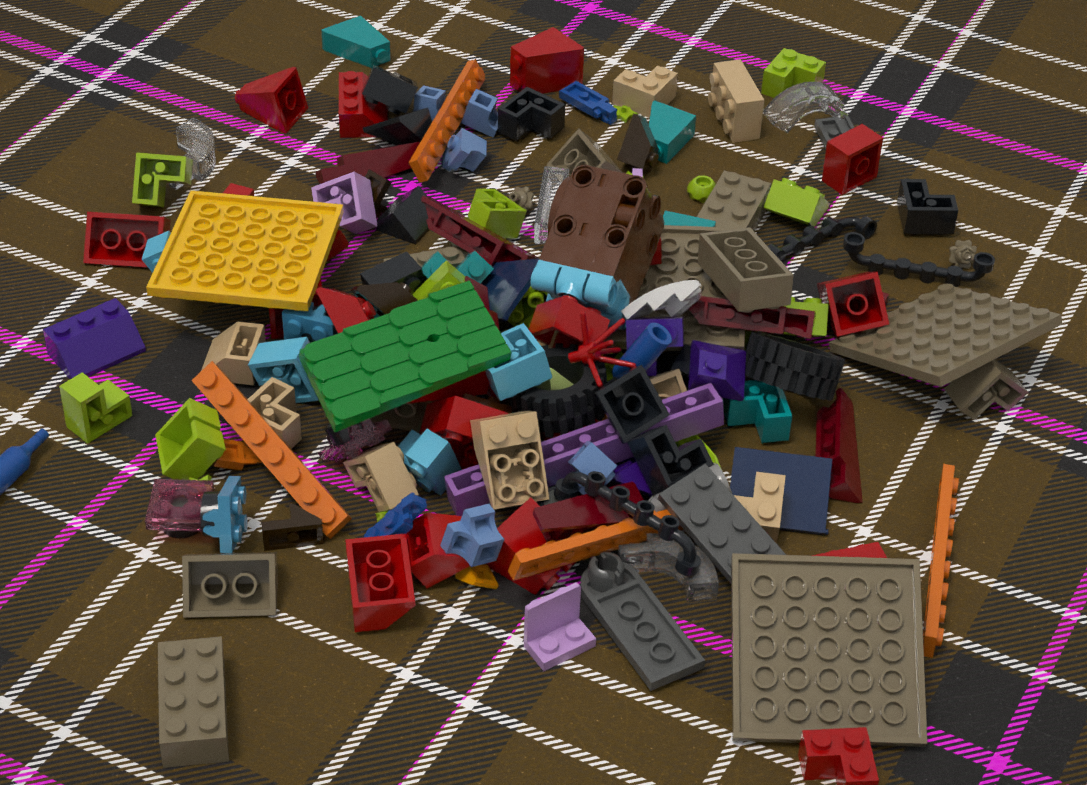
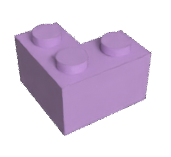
(357, 199)

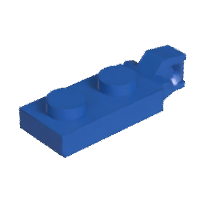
(589, 102)
(400, 518)

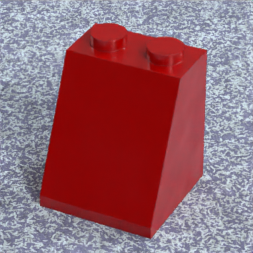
(546, 62)
(854, 303)
(523, 532)

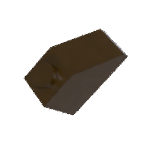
(639, 145)
(385, 296)

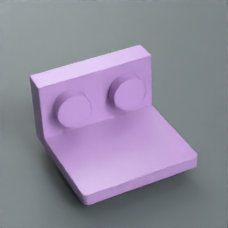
(554, 628)

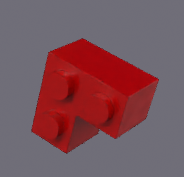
(838, 755)

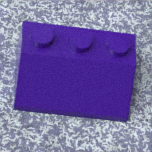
(93, 340)

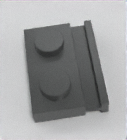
(832, 127)

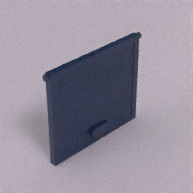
(508, 285)
(804, 489)

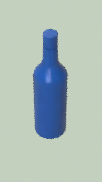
(646, 348)
(17, 459)

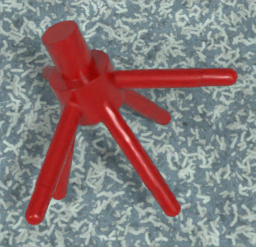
(592, 351)

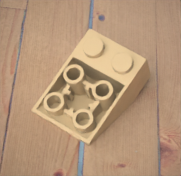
(510, 458)

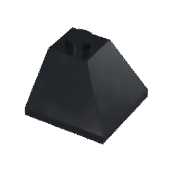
(402, 129)
(631, 403)

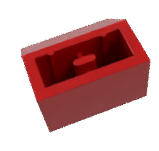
(426, 556)

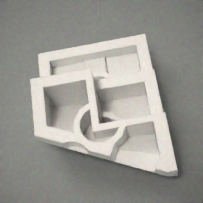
(674, 298)

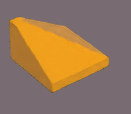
(478, 576)

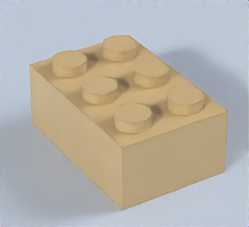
(736, 100)

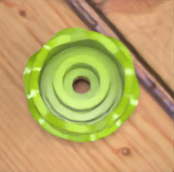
(700, 188)

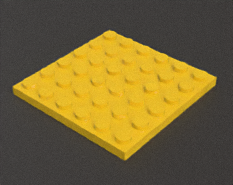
(246, 251)

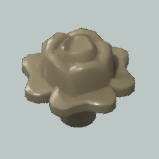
(522, 197)
(962, 254)

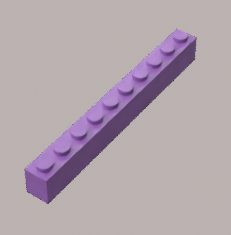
(689, 415)

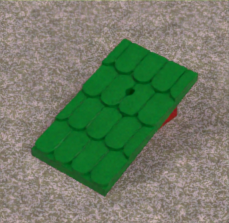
(406, 357)

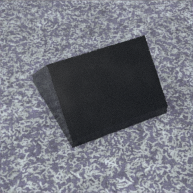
(405, 217)

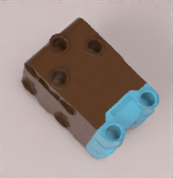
(599, 240)

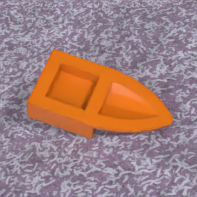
(236, 456)

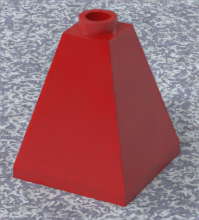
(274, 99)

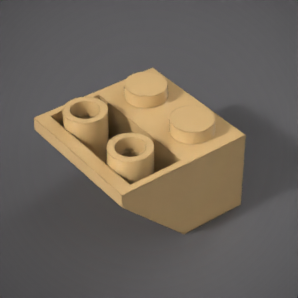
(234, 350)

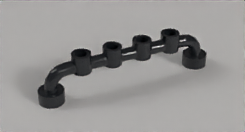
(830, 226)
(982, 264)
(687, 561)

